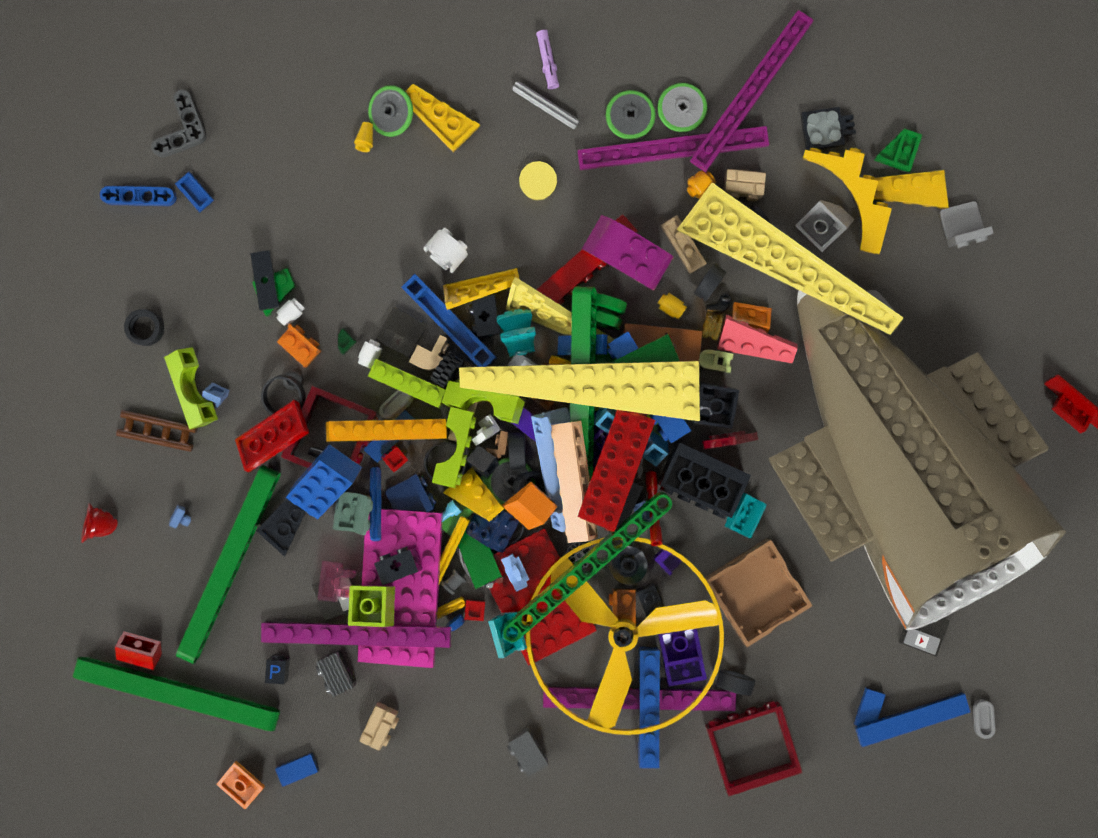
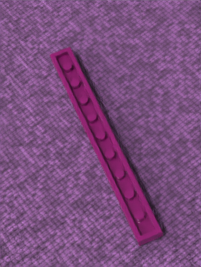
(751, 91)
(666, 149)
(356, 635)
(669, 698)

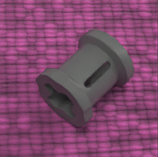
(453, 581)

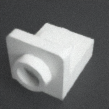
(488, 429)

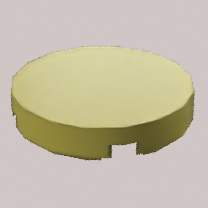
(538, 180)

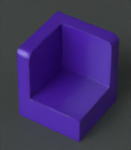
(667, 560)

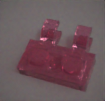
(330, 581)

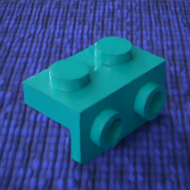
(746, 515)
(503, 646)

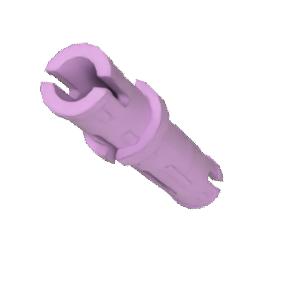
(549, 67)

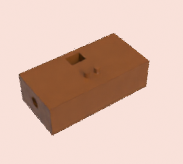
(687, 341)

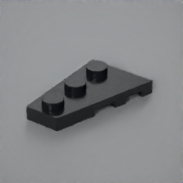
(282, 526)

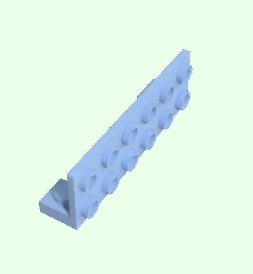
(545, 447)

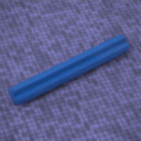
(375, 494)

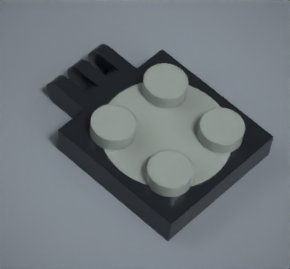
(826, 128)

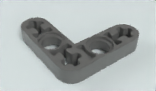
(187, 133)

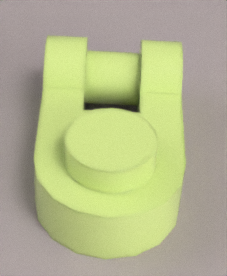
(709, 360)

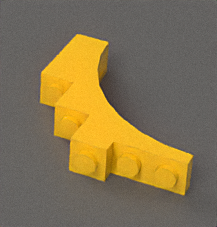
(873, 217)

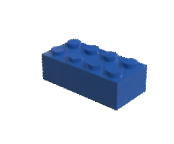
(323, 482)

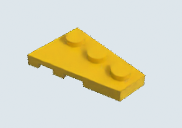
(475, 496)

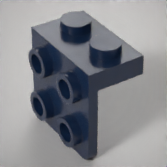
(411, 495)
(495, 533)

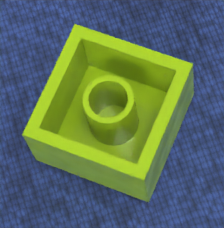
(371, 606)

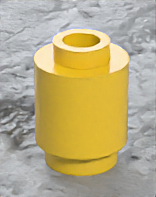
(671, 305)

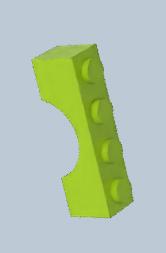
(182, 368)
(407, 383)
(505, 406)
(448, 472)

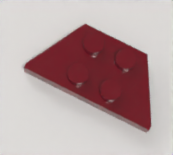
(732, 439)

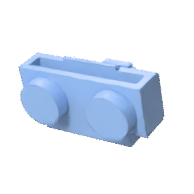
(515, 571)

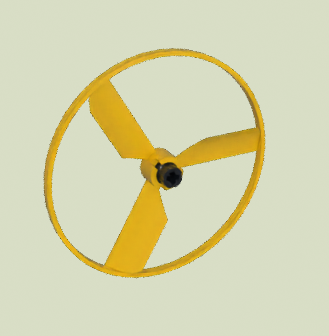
(617, 677)

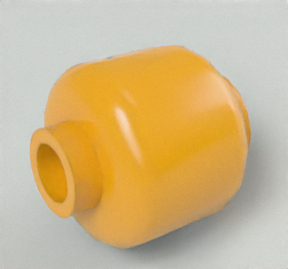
(699, 183)

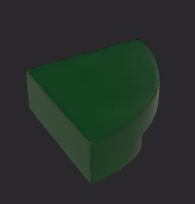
(345, 341)

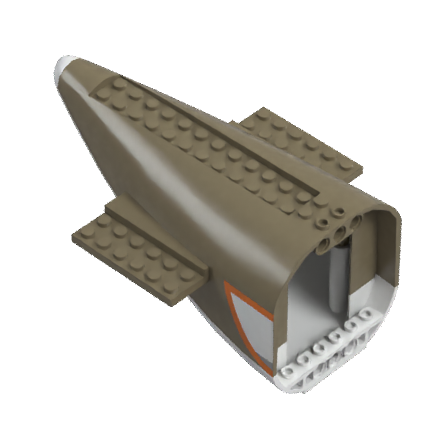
(915, 469)

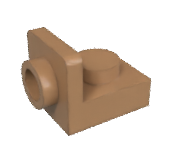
(501, 441)

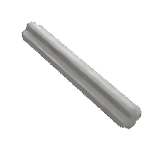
(545, 105)

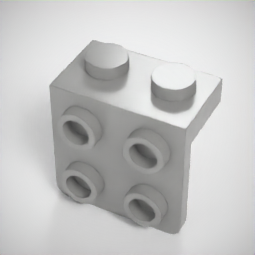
(964, 225)

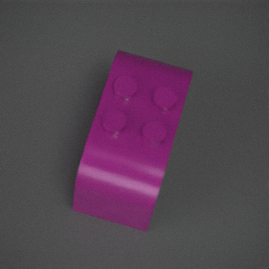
(628, 252)

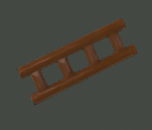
(146, 437)

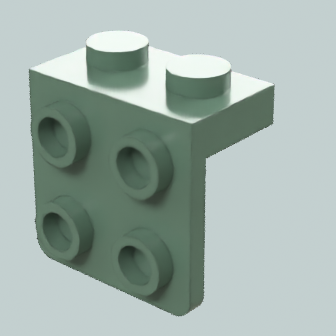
(353, 513)

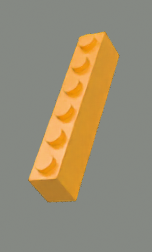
(385, 430)

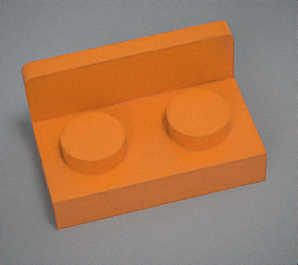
(754, 315)
(299, 346)
(623, 603)

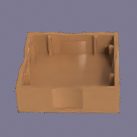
(757, 592)

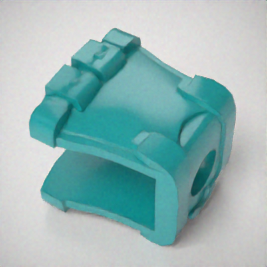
(517, 330)

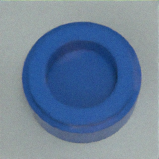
(456, 622)

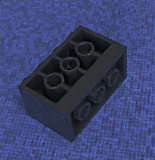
(715, 475)

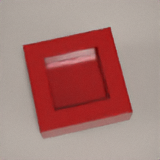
(394, 458)
(474, 610)

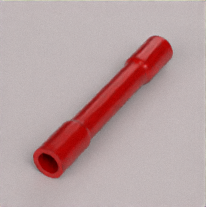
(655, 529)

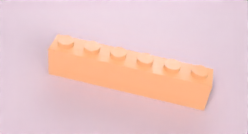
(573, 478)

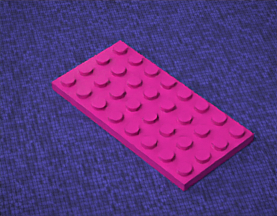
(415, 594)

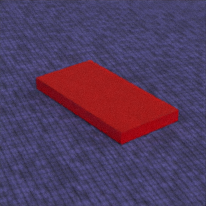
(271, 436)

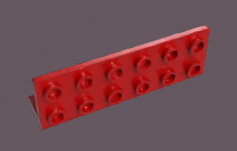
(616, 469)

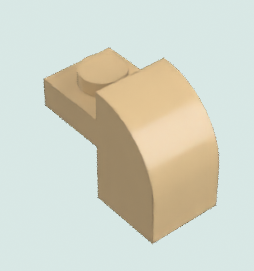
(430, 360)

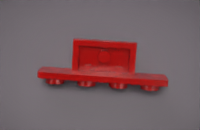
(1072, 405)

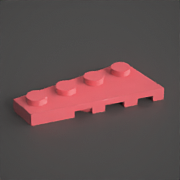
(745, 340)

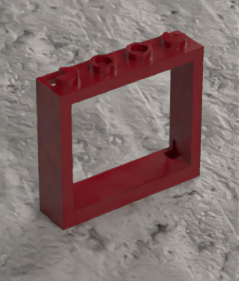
(307, 410)
(764, 777)

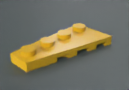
(445, 122)
(916, 188)
(475, 288)

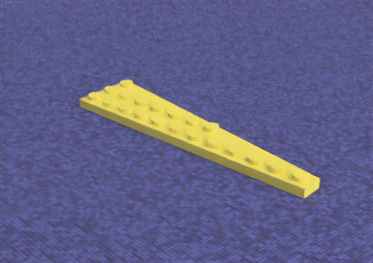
(745, 236)
(639, 387)

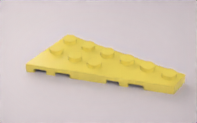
(543, 309)

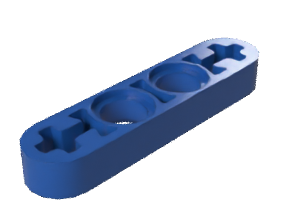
(138, 193)

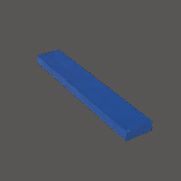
(912, 719)

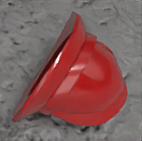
(98, 523)

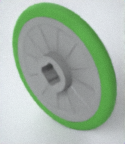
(673, 116)

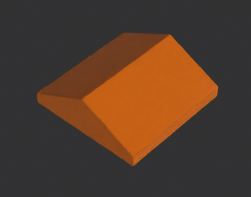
(530, 506)
(240, 785)

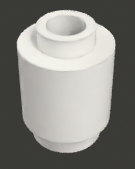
(290, 312)
(368, 353)

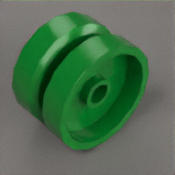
(606, 308)

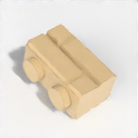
(744, 184)
(378, 726)

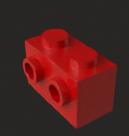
(138, 650)

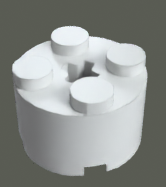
(446, 250)

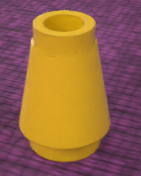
(364, 138)

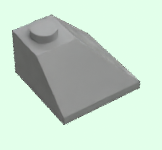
(824, 224)

